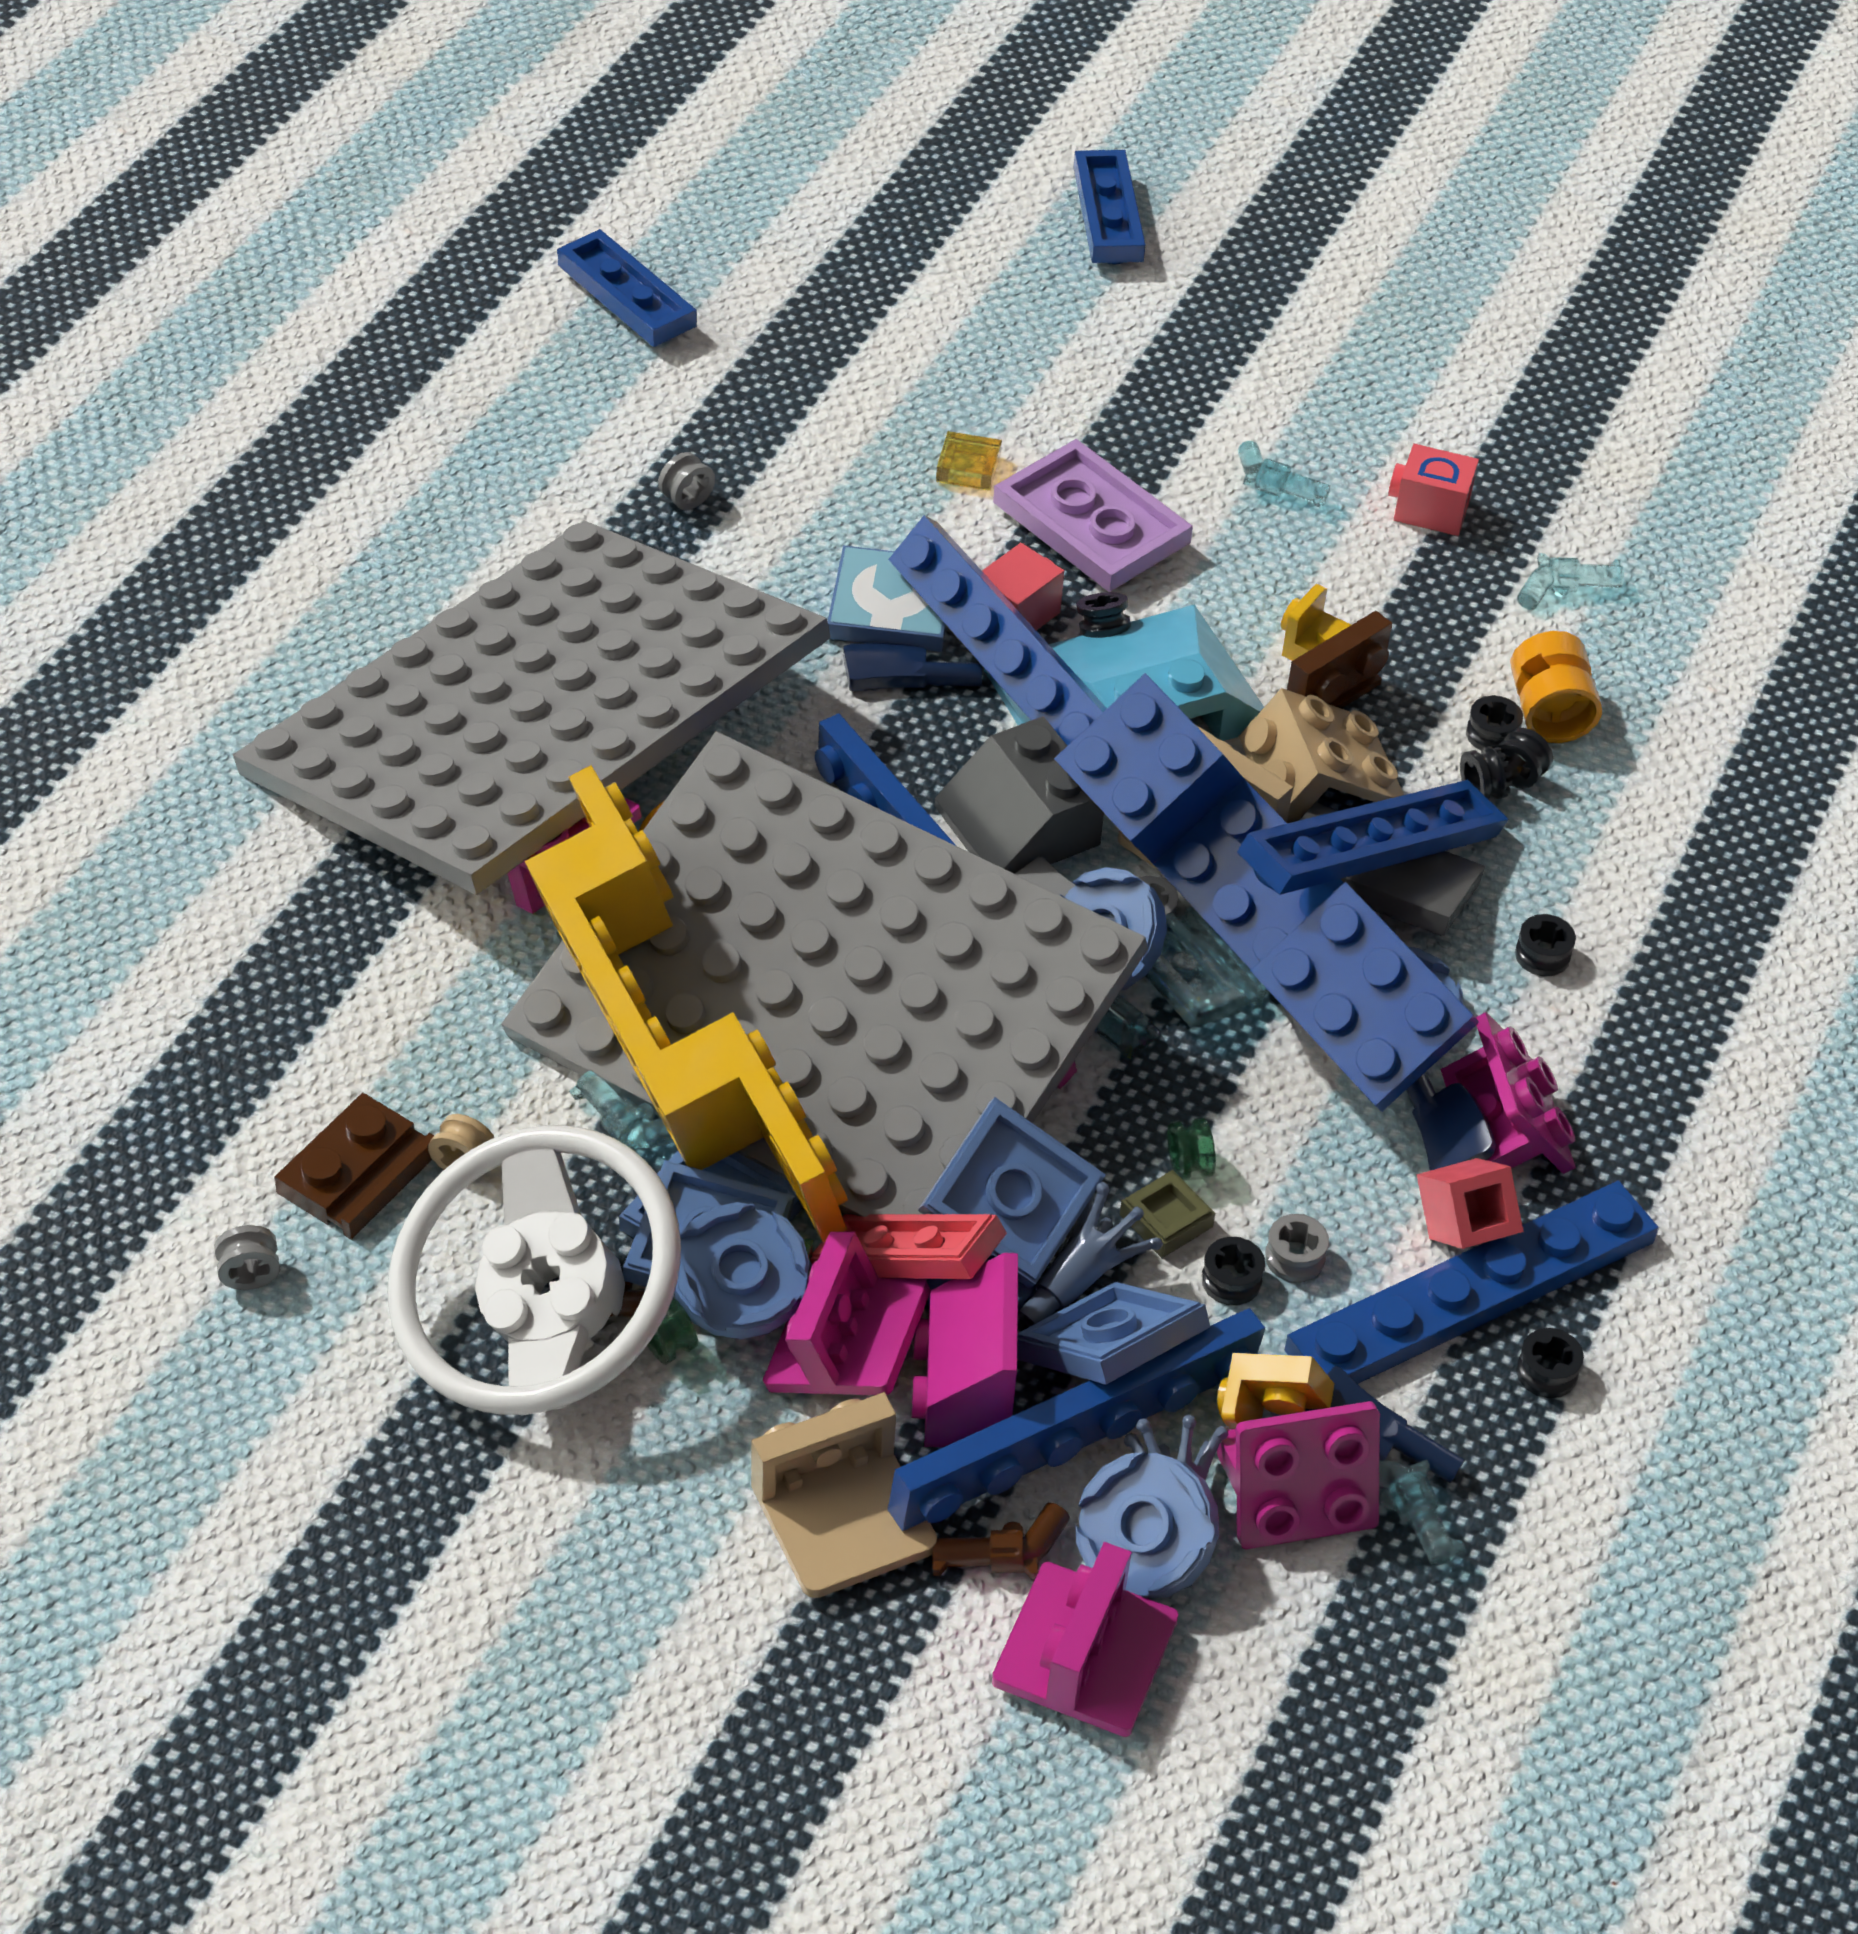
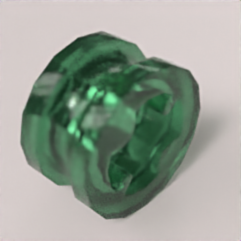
(1191, 1148)
(673, 1334)

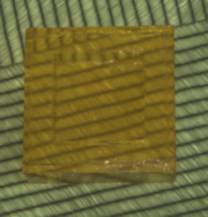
(968, 460)

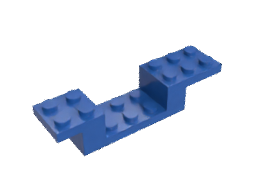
(1311, 947)

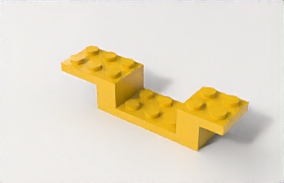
(717, 1083)

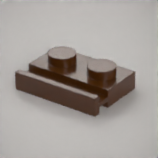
(1345, 663)
(355, 1165)

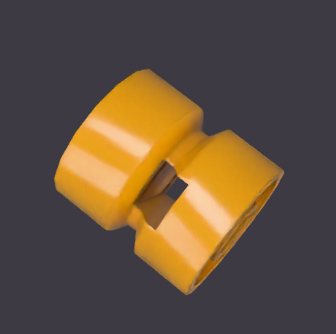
(1556, 686)

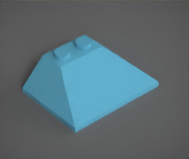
(1177, 654)

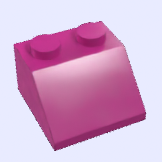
(968, 1353)

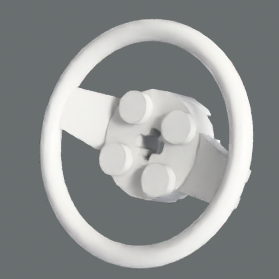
(540, 1242)

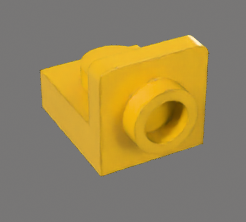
(1308, 623)
(1272, 1382)

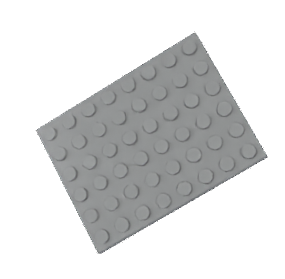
(561, 664)
(867, 957)

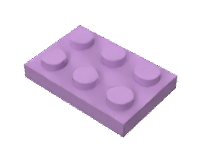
(1092, 515)

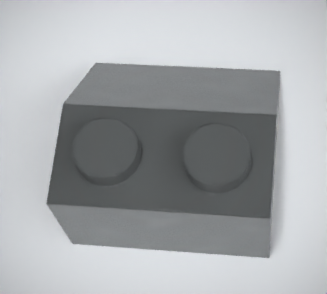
(1019, 801)

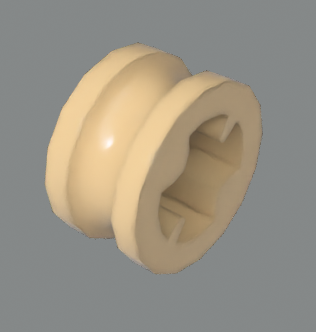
(457, 1137)

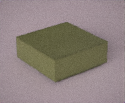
(1170, 1212)

